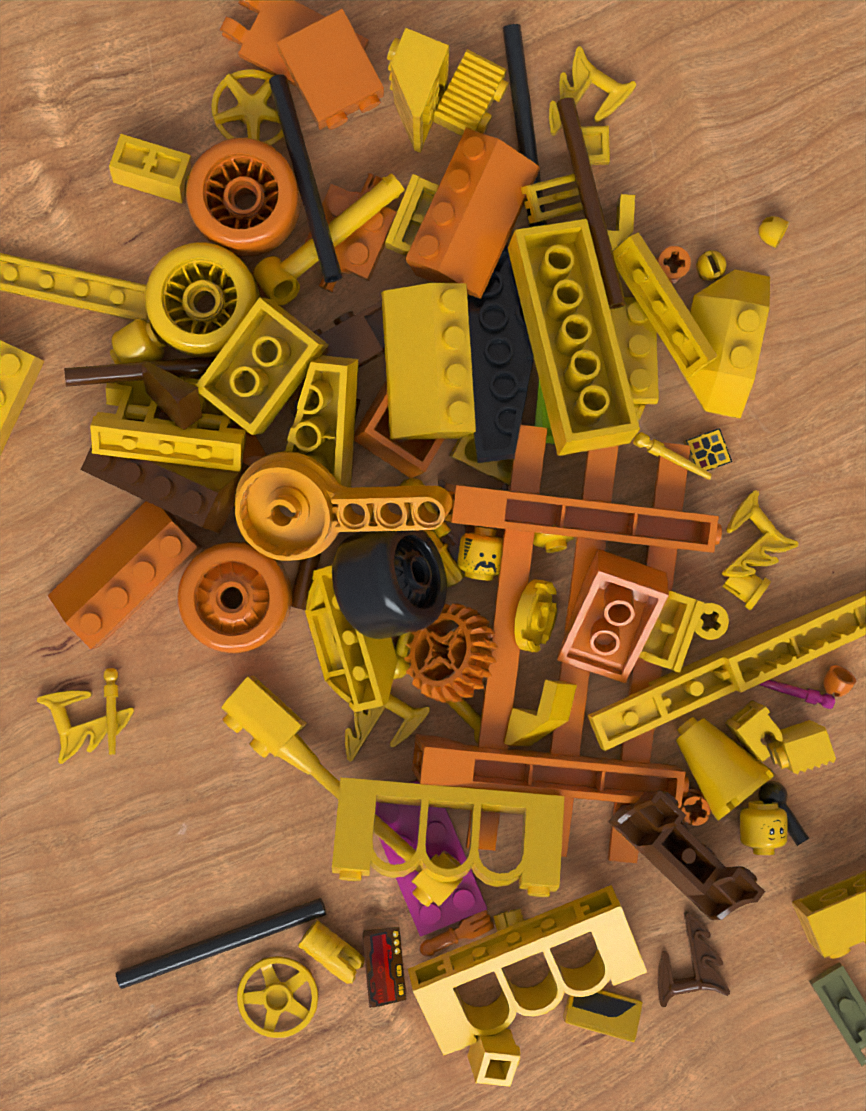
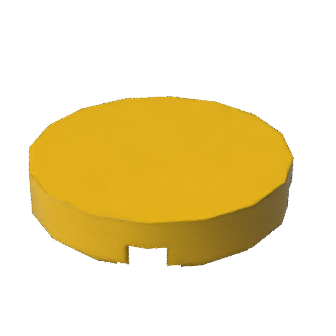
(535, 615)

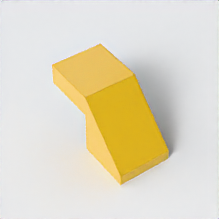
(624, 220)
(530, 725)

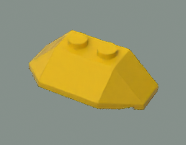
(734, 323)
(351, 663)

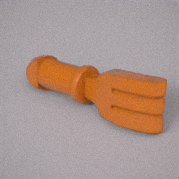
(468, 928)

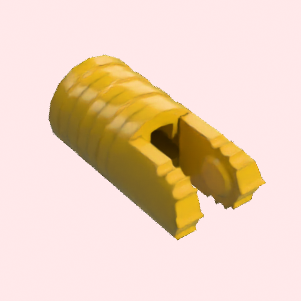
(331, 952)

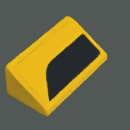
(605, 1014)

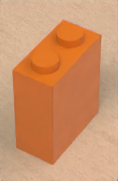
(331, 70)

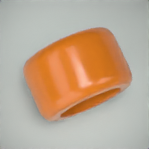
(238, 169)
(264, 592)

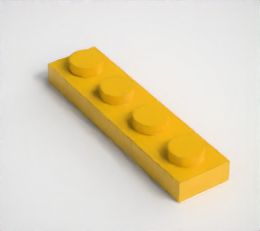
(663, 305)

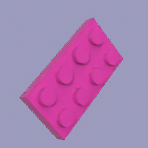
(440, 837)

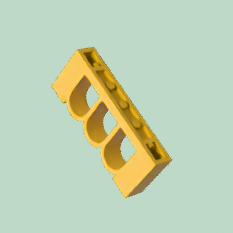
(540, 843)
(458, 1023)

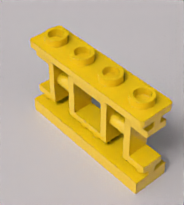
(163, 439)

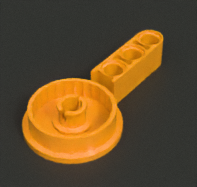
(321, 507)

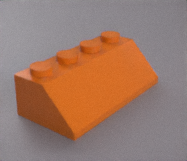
(472, 213)
(123, 573)

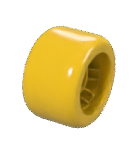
(182, 280)

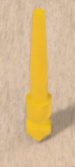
(657, 448)
(110, 693)

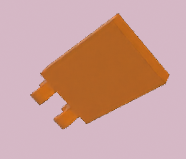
(274, 22)

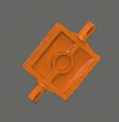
(363, 248)

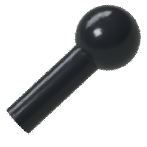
(776, 792)

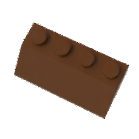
(185, 490)

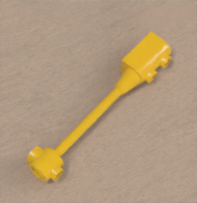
(276, 732)

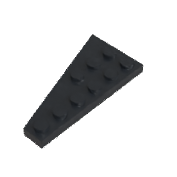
(500, 364)

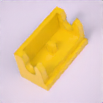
(150, 168)
(410, 214)
(672, 632)
(751, 725)

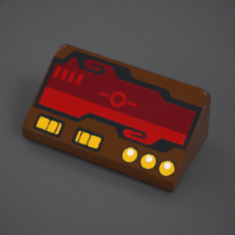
(384, 966)

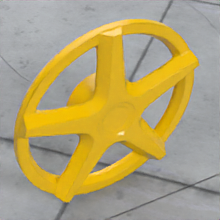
(251, 108)
(277, 996)

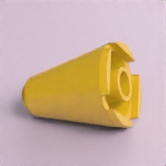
(720, 766)

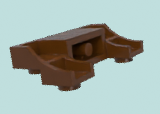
(352, 337)
(658, 833)

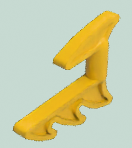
(583, 76)
(770, 542)
(365, 723)
(74, 737)

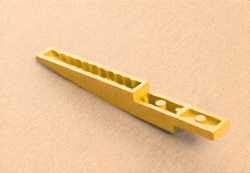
(731, 670)

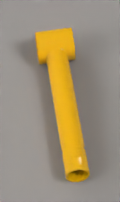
(280, 278)

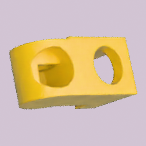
(465, 452)

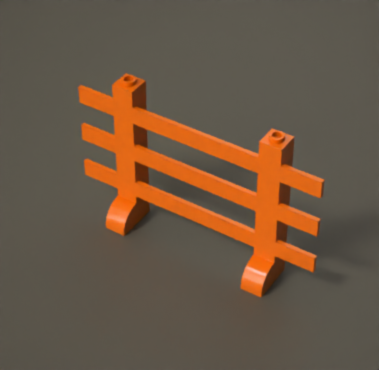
(593, 523)

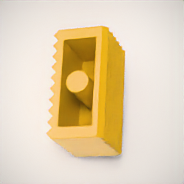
(471, 95)
(802, 747)

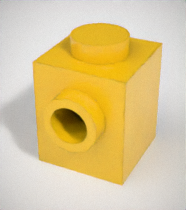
(494, 1058)

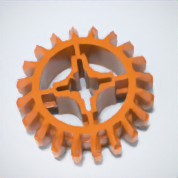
(463, 651)

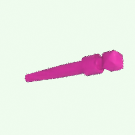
(811, 696)

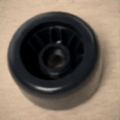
(389, 582)

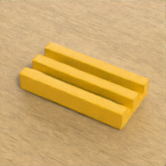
(534, 202)

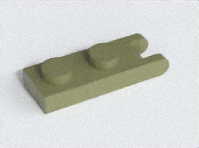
(844, 1007)

